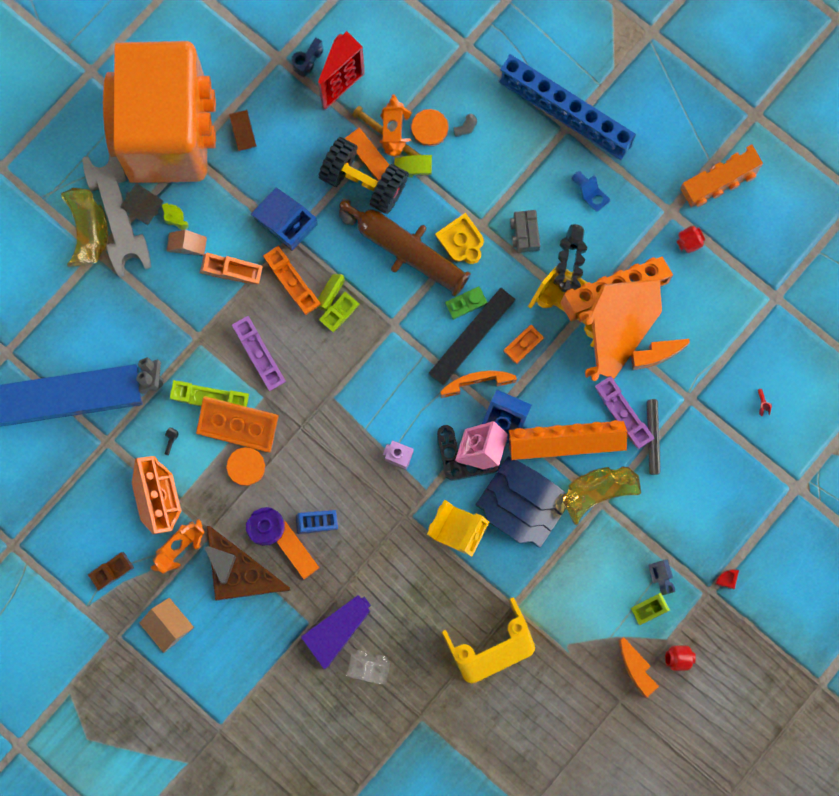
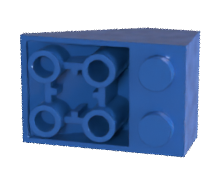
(285, 218)

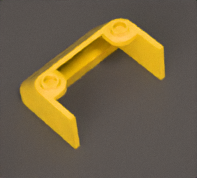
(550, 294)
(497, 658)

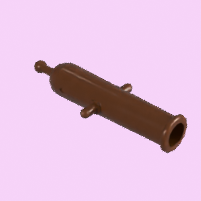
(408, 248)

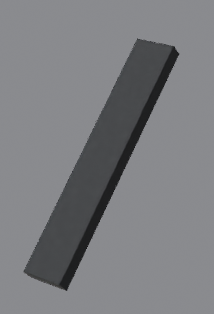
(471, 336)

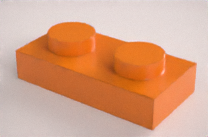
(523, 344)

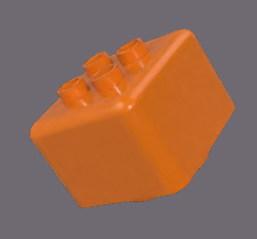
(159, 112)

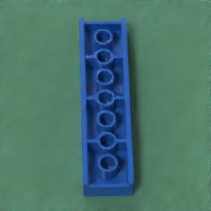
(566, 107)
(69, 395)

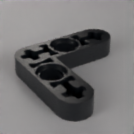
(463, 473)

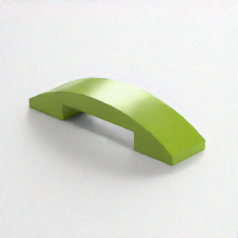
(194, 394)

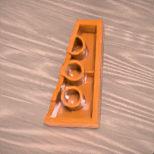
(722, 177)

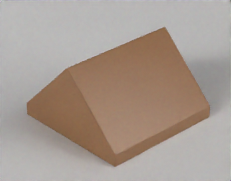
(166, 624)

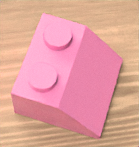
(482, 446)

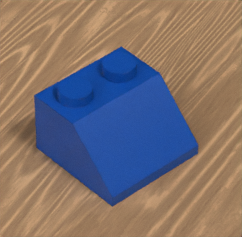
(507, 412)

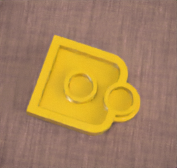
(461, 240)

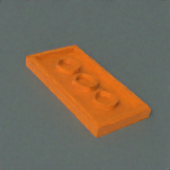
(237, 424)

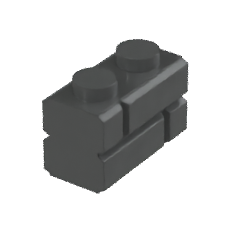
(526, 231)

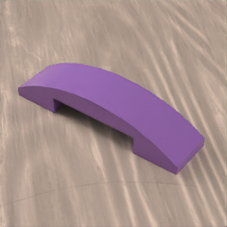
(258, 353)
(622, 411)

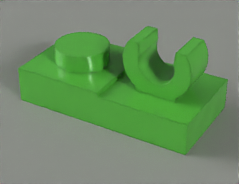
(466, 303)

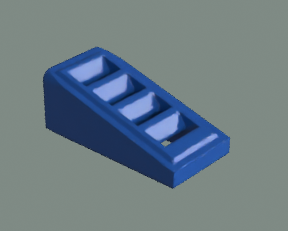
(308, 515)

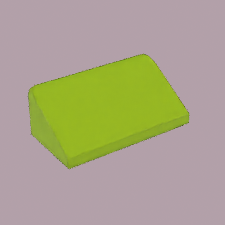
(330, 291)

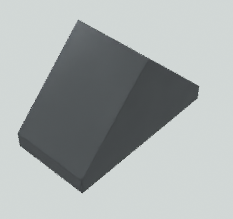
(221, 562)

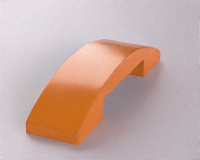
(291, 280)
(502, 378)

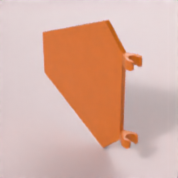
(620, 322)

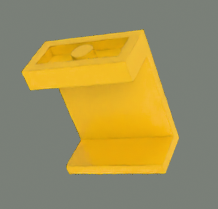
(457, 528)

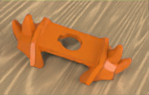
(392, 141)
(166, 555)

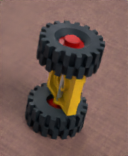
(339, 163)

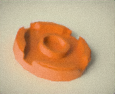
(429, 127)
(246, 466)

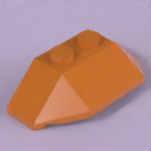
(155, 495)

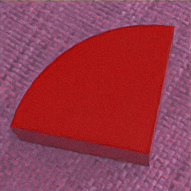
(728, 579)

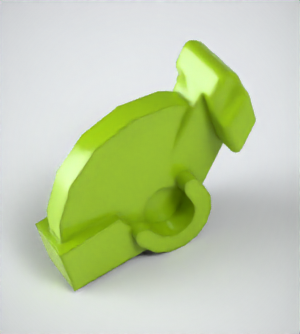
(174, 216)

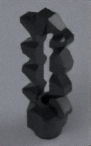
(572, 241)

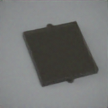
(142, 204)

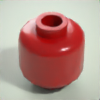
(691, 239)
(680, 658)

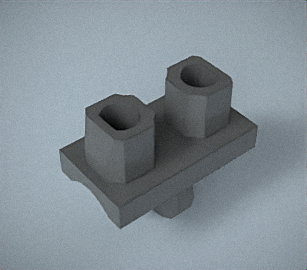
(149, 377)

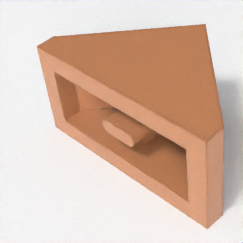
(186, 243)

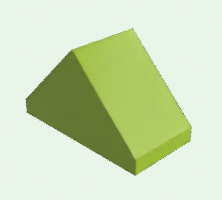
(650, 609)

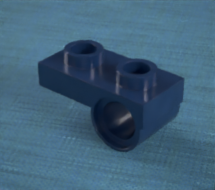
(314, 51)

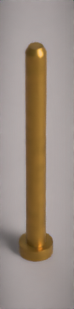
(358, 113)

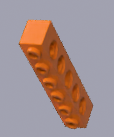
(575, 306)

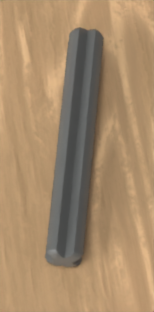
(653, 446)

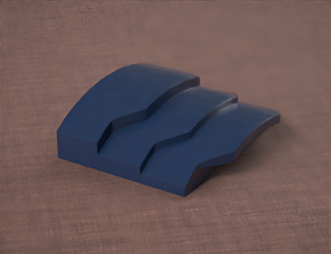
(522, 503)

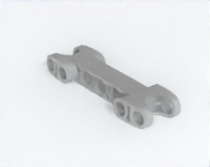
(125, 244)

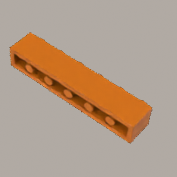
(567, 440)

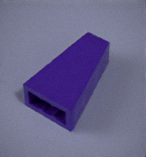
(335, 631)

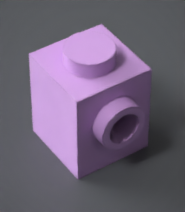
(398, 454)

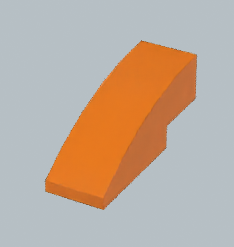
(231, 268)
(657, 353)
(637, 668)

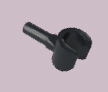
(173, 435)

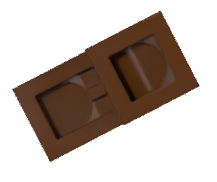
(242, 130)
(110, 571)

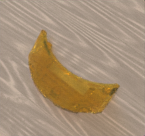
(90, 226)
(599, 486)

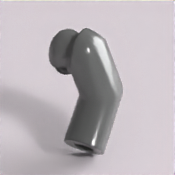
(467, 127)
(346, 217)

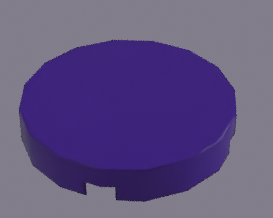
(265, 526)

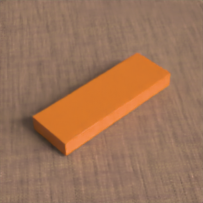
(368, 153)
(297, 553)

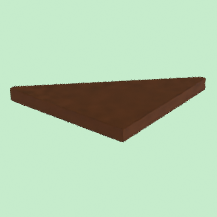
(246, 576)

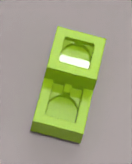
(415, 164)
(339, 312)

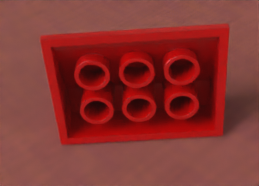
(341, 69)

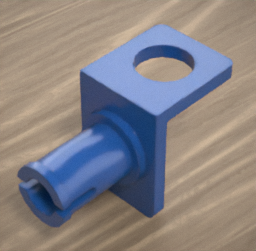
(589, 190)

